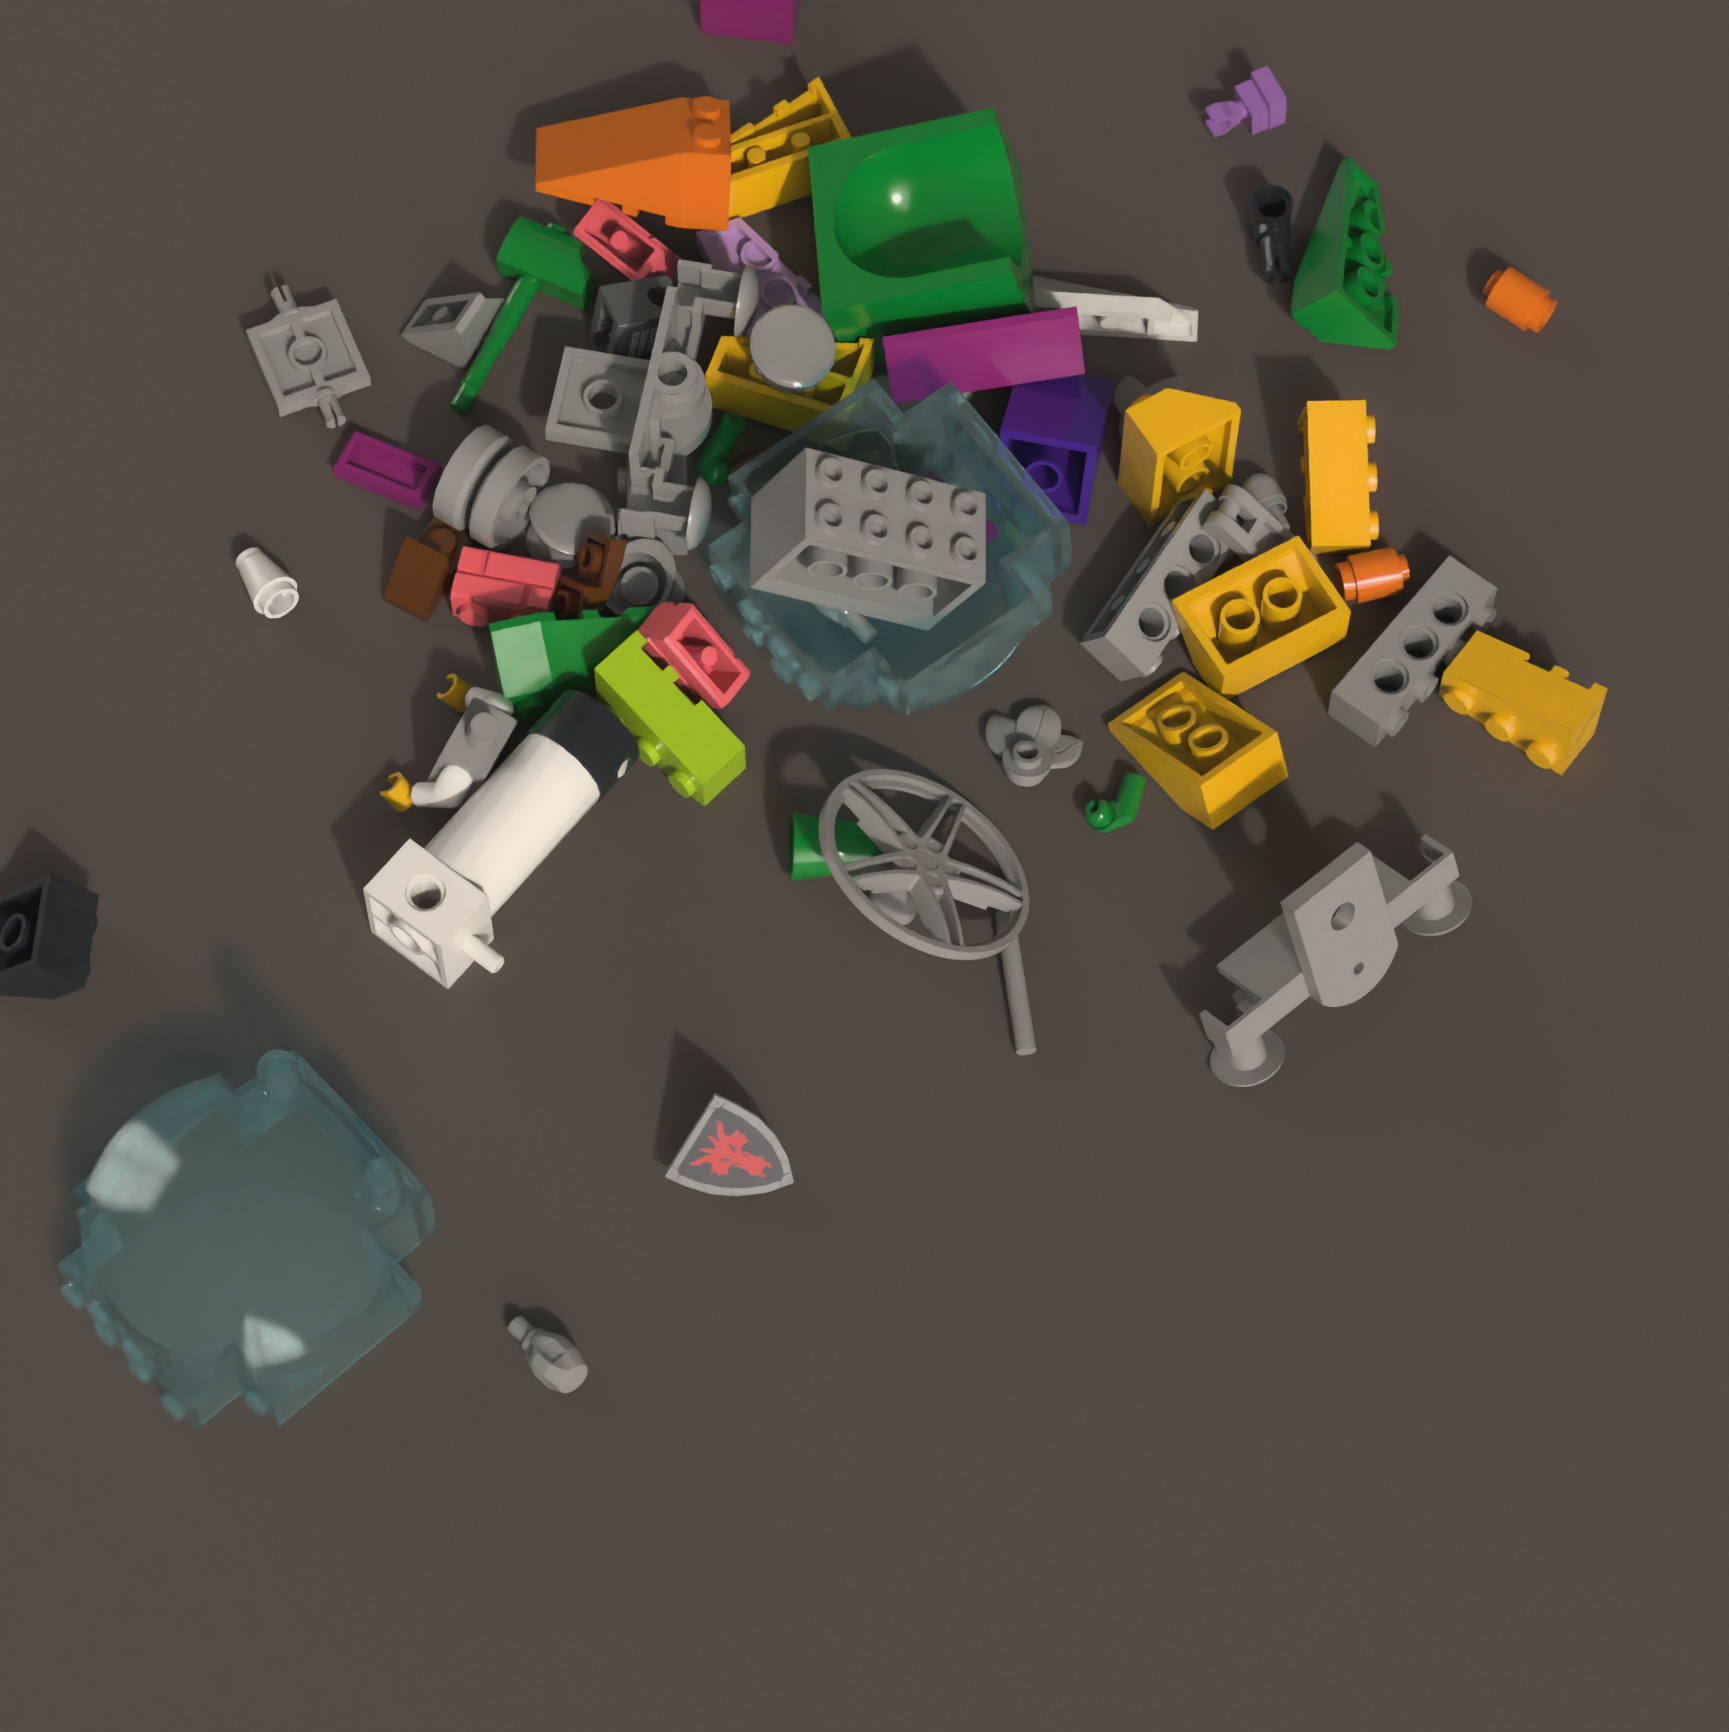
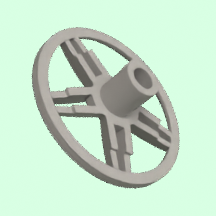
(918, 867)

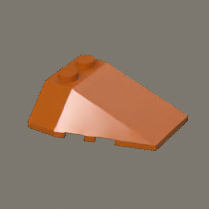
(646, 158)

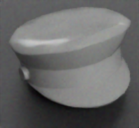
(792, 348)
(560, 520)
(645, 578)

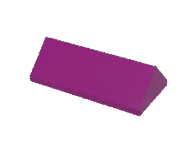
(985, 354)

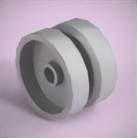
(490, 487)

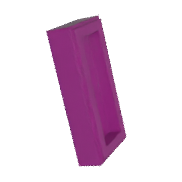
(387, 470)

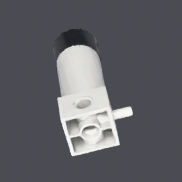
(441, 897)

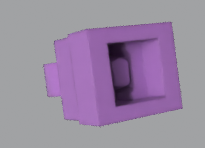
(1256, 102)

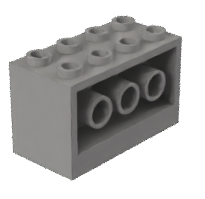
(867, 539)

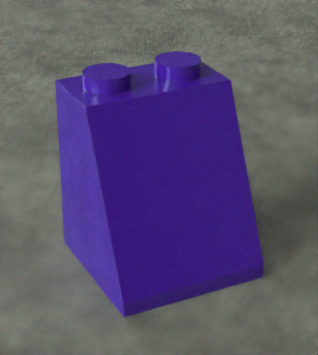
(1059, 437)

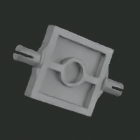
(308, 357)

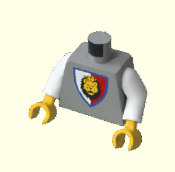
(467, 754)

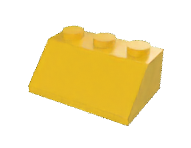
(1175, 448)
(1261, 618)

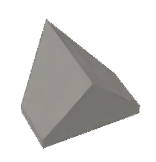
(453, 326)

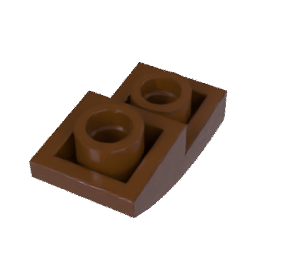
(597, 573)

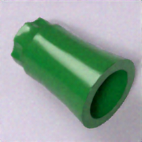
(805, 852)

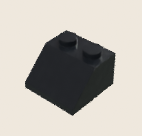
(46, 938)

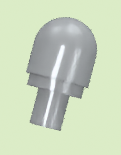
(1268, 494)

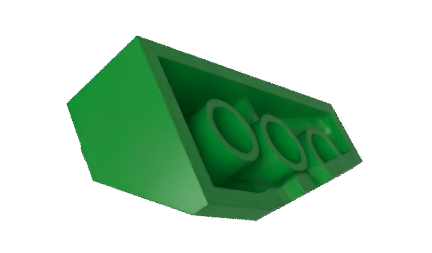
(1342, 278)
(545, 657)

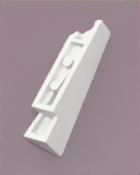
(1117, 313)

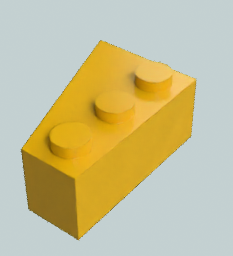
(1522, 701)

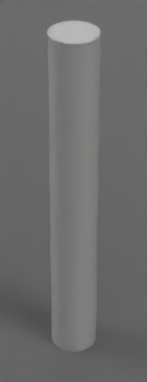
(1016, 992)

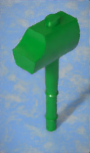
(537, 260)

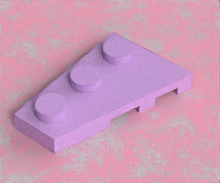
(742, 247)

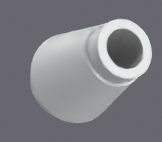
(267, 584)

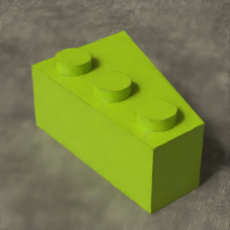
(667, 725)

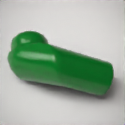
(713, 459)
(1120, 811)

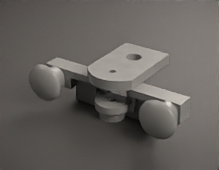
(660, 401)
(1328, 946)

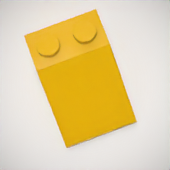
(1201, 749)

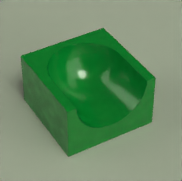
(920, 228)

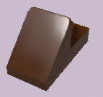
(426, 569)

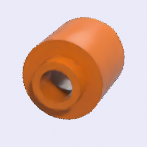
(1519, 299)
(1371, 575)

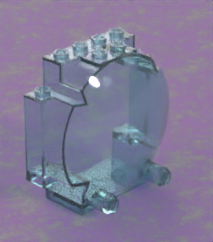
(904, 664)
(246, 1242)

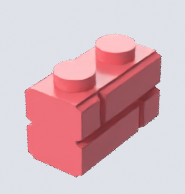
(625, 243)
(501, 586)
(693, 648)

